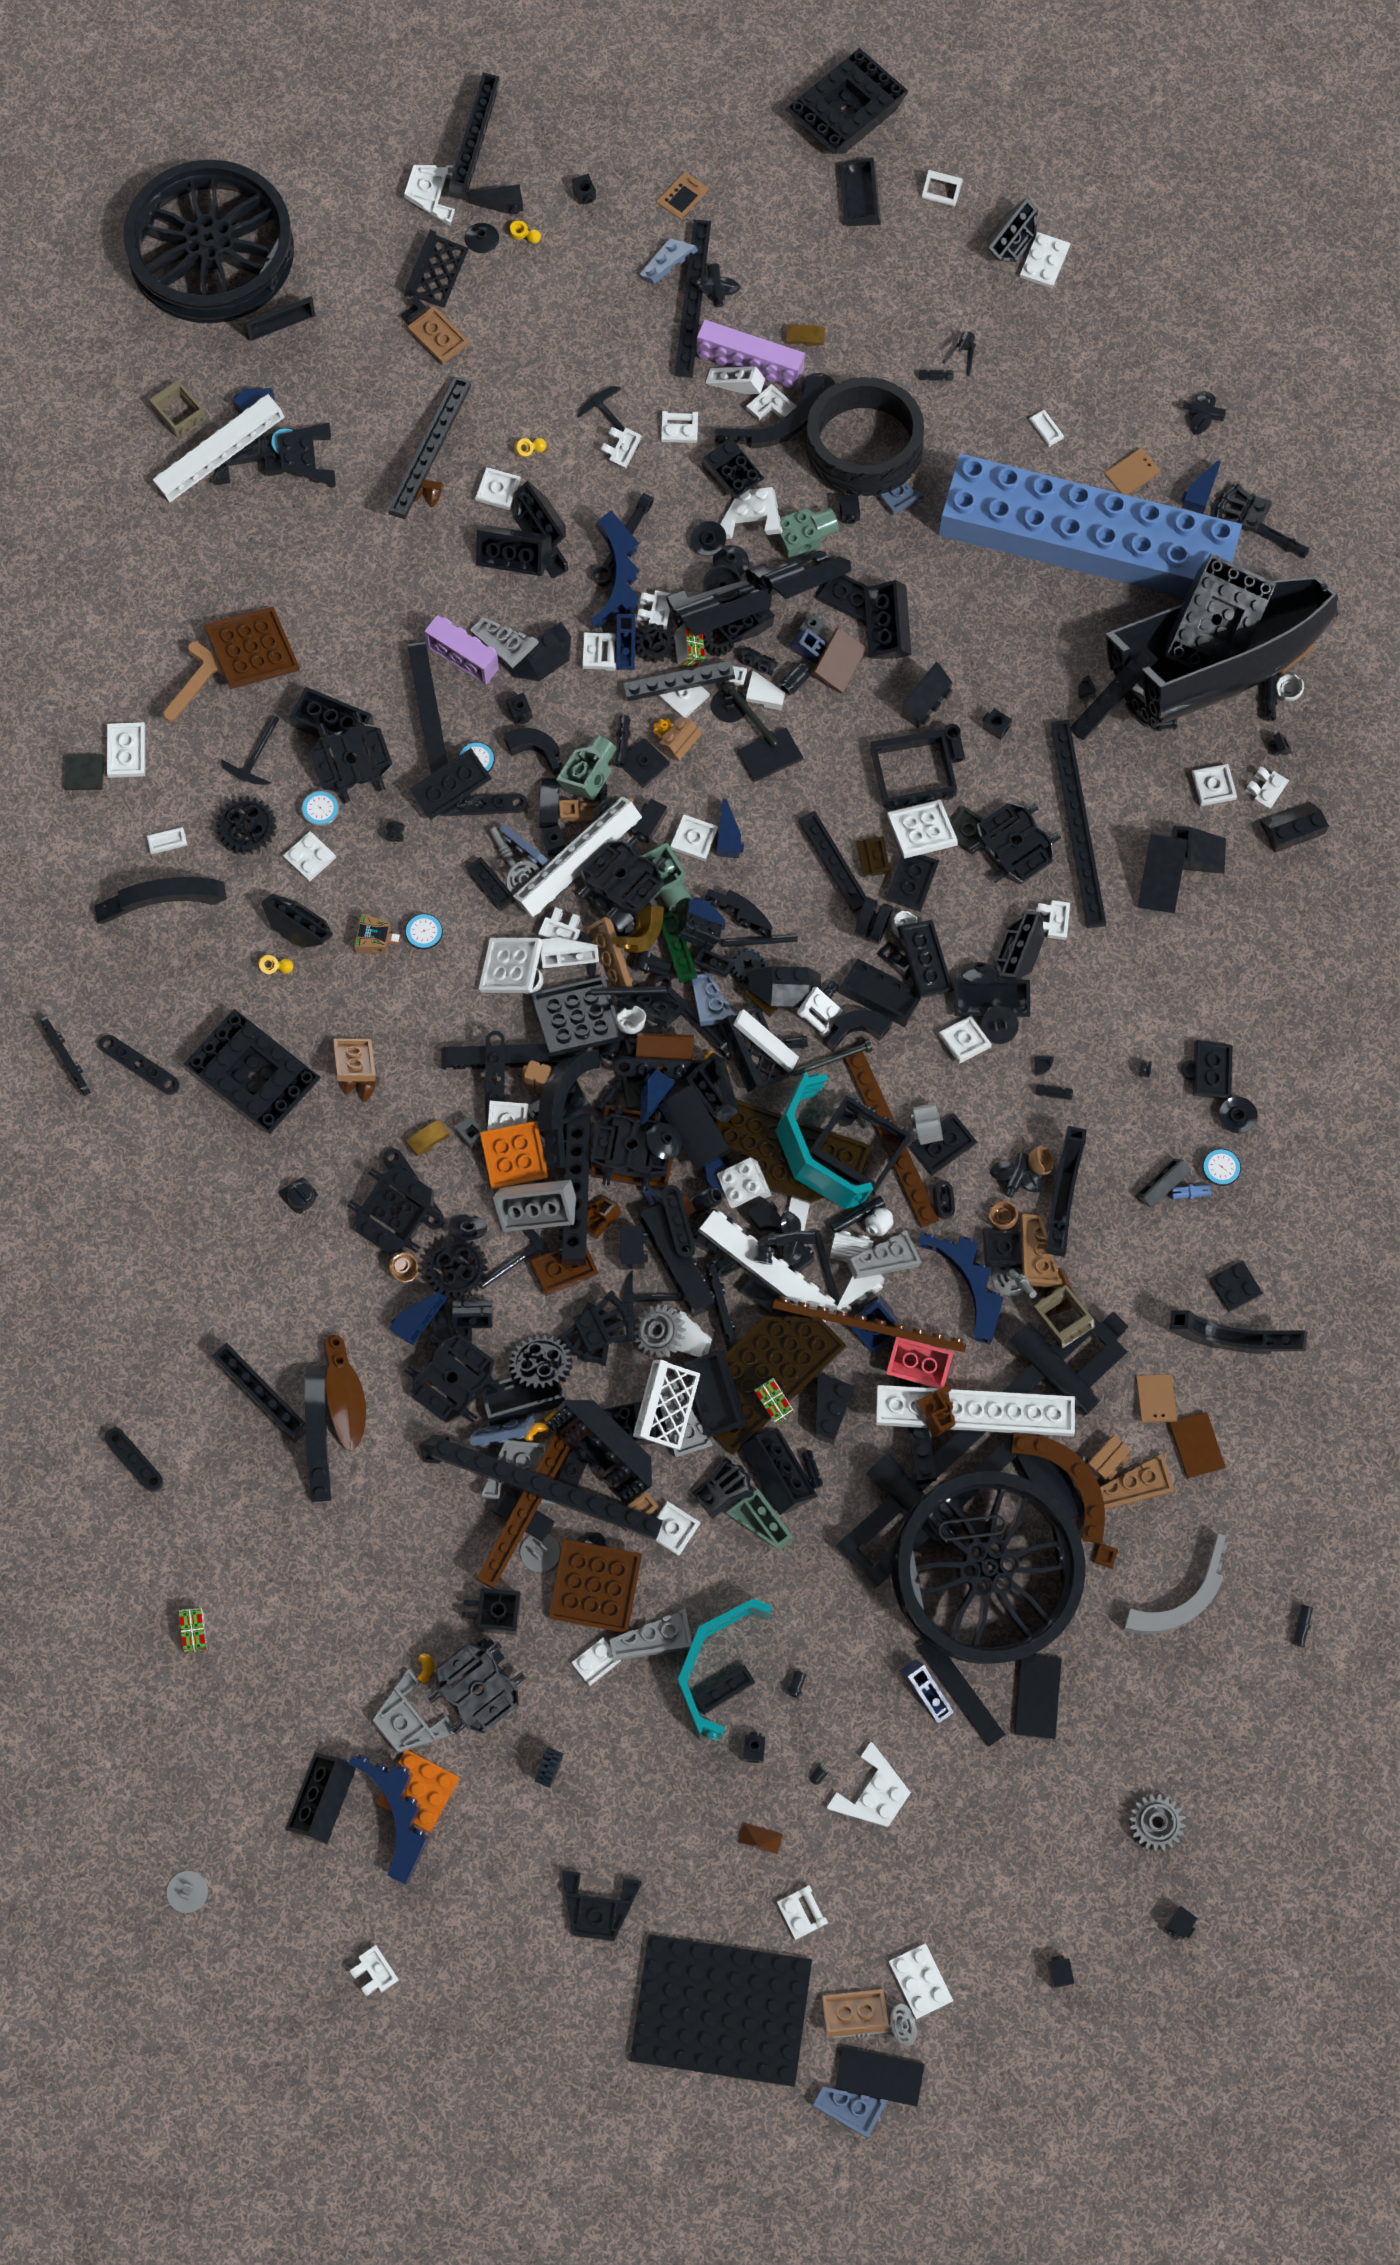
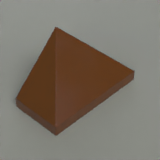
(760, 1838)

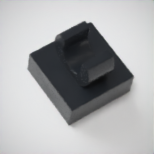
(1281, 743)

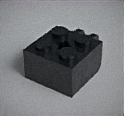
(489, 1601)

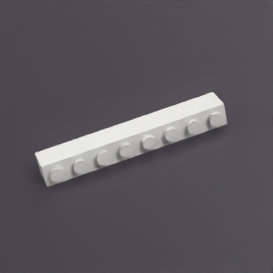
(218, 448)
(569, 862)
(777, 1276)

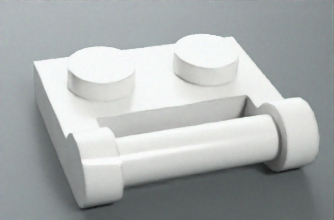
(679, 432)
(593, 651)
(823, 1007)
(795, 1914)

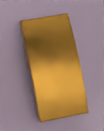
(807, 334)
(427, 1137)

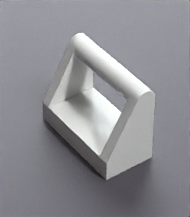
(946, 179)

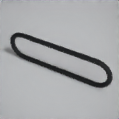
(971, 1519)

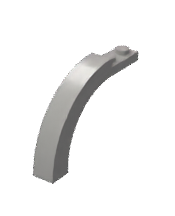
(1162, 1622)

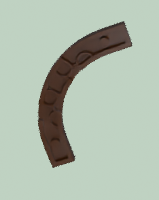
(1080, 1473)

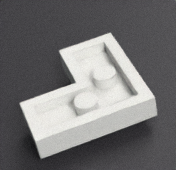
(770, 400)

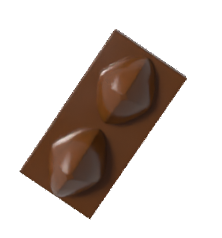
(432, 492)
(365, 1088)

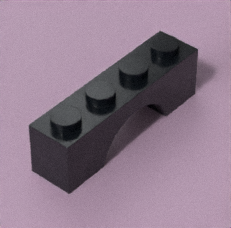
(766, 1218)

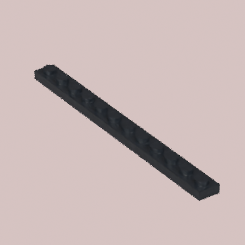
(1078, 824)
(547, 1488)

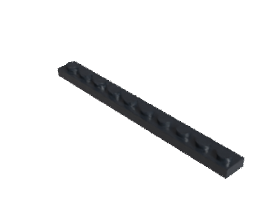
(692, 300)
(429, 447)

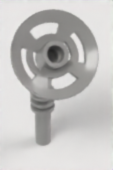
(514, 871)
(1013, 1279)
(897, 2026)

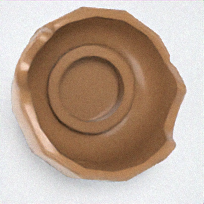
(1041, 1160)
(1008, 1212)
(403, 1261)

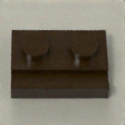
(873, 856)

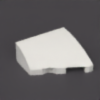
(764, 692)
(695, 1341)

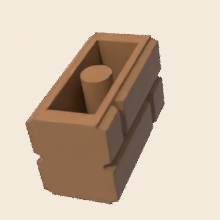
(679, 738)
(535, 1076)
(1109, 1458)

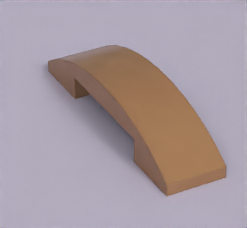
(579, 812)

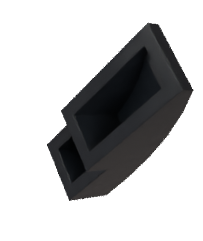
(549, 803)

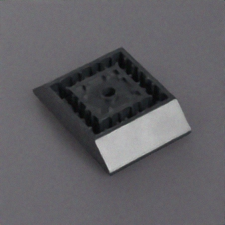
(853, 83)
(1222, 590)
(233, 1054)
(603, 1446)

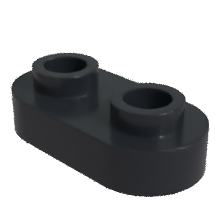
(943, 1200)

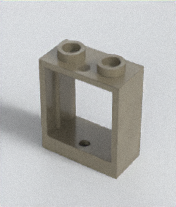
(169, 395)
(1075, 1330)

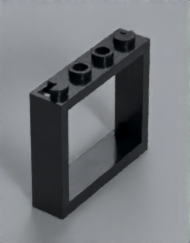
(907, 742)
(870, 1115)

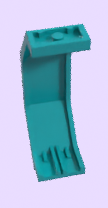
(798, 1156)
(700, 1724)

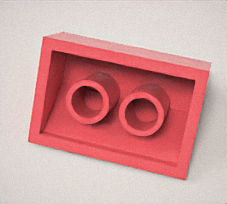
(919, 1362)

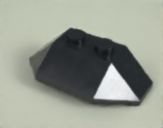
(1014, 232)
(537, 515)
(546, 656)
(296, 921)
(1020, 946)
(783, 985)

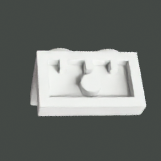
(743, 1182)

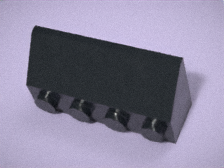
(512, 550)
(887, 620)
(778, 1471)
(321, 1798)

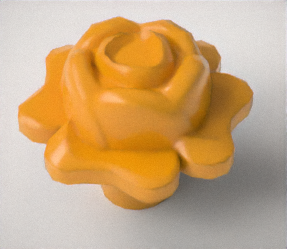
(662, 727)

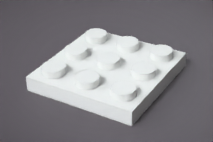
(922, 829)
(510, 965)

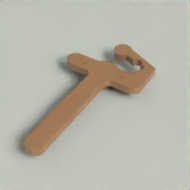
(209, 666)

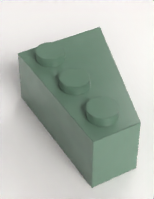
(762, 1520)

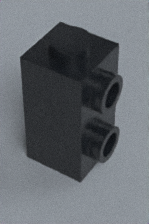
(652, 817)

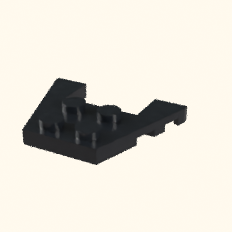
(255, 451)
(298, 455)
(597, 1916)

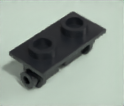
(753, 659)

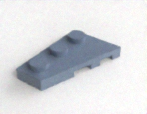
(669, 255)
(900, 498)
(523, 846)
(709, 1001)
(511, 1429)
(850, 2109)

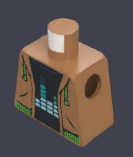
(374, 935)

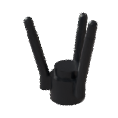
(965, 342)

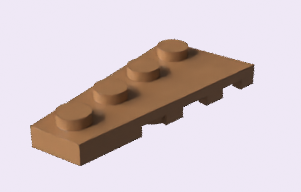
(611, 954)
(1036, 1264)
(1139, 1484)

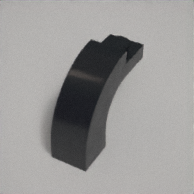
(535, 740)
(622, 922)
(858, 1020)

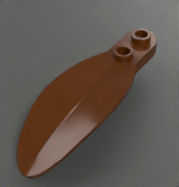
(344, 1395)

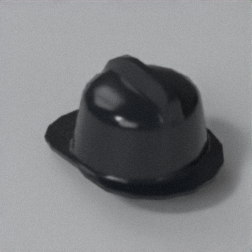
(299, 1195)

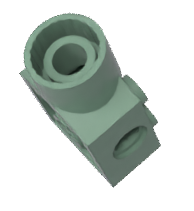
(805, 530)
(587, 768)
(673, 876)

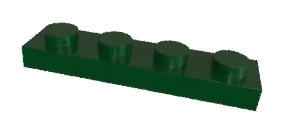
(678, 948)

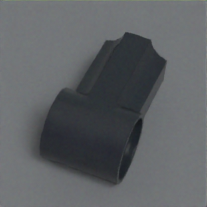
(954, 743)
(648, 963)

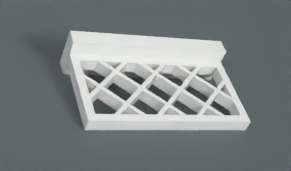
(653, 1395)

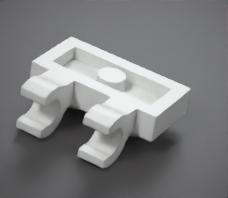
(625, 447)
(660, 609)
(1270, 791)
(1058, 918)
(553, 928)
(379, 1970)

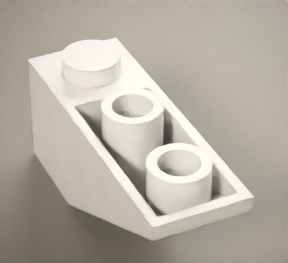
(858, 1290)

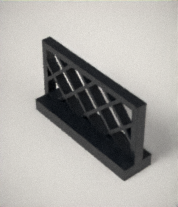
(421, 268)
(742, 1054)

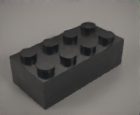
(317, 708)

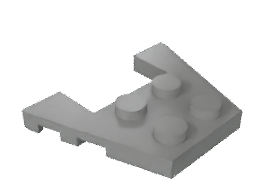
(519, 1454)
(402, 1724)

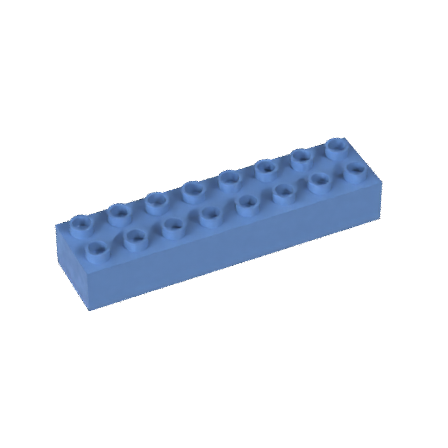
(1082, 526)

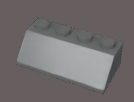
(536, 1205)

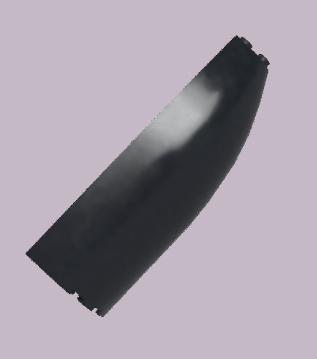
(1168, 690)

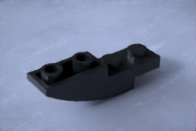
(747, 913)

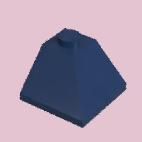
(877, 1309)

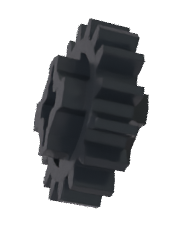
(661, 648)

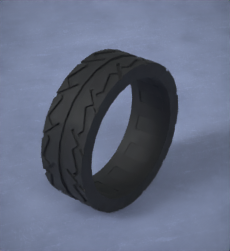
(877, 395)

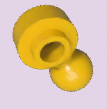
(533, 235)
(538, 445)
(284, 965)

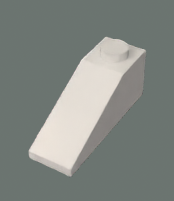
(738, 379)
(565, 952)

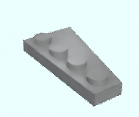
(508, 644)
(886, 1257)
(694, 1435)
(654, 1638)

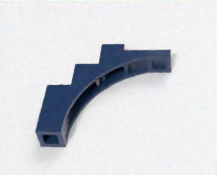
(621, 546)
(986, 1304)
(409, 1841)

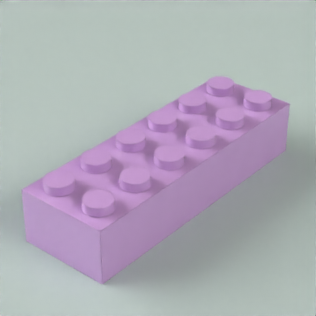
(745, 350)

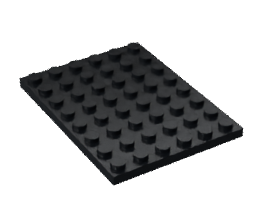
(721, 2010)

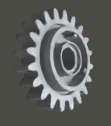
(649, 1340)
(1151, 1834)

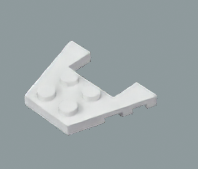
(426, 188)
(754, 506)
(880, 1798)

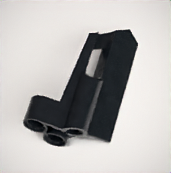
(792, 579)
(706, 613)

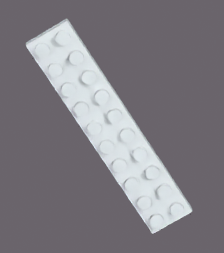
(982, 1410)

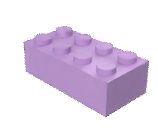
(461, 649)

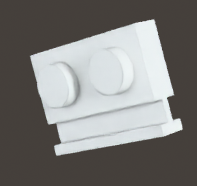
(595, 1662)

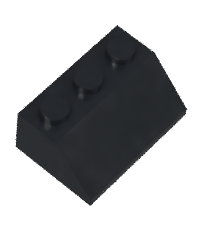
(927, 696)
(1294, 826)

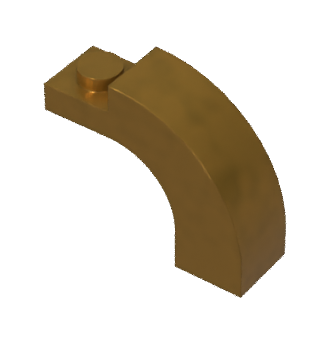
(645, 932)

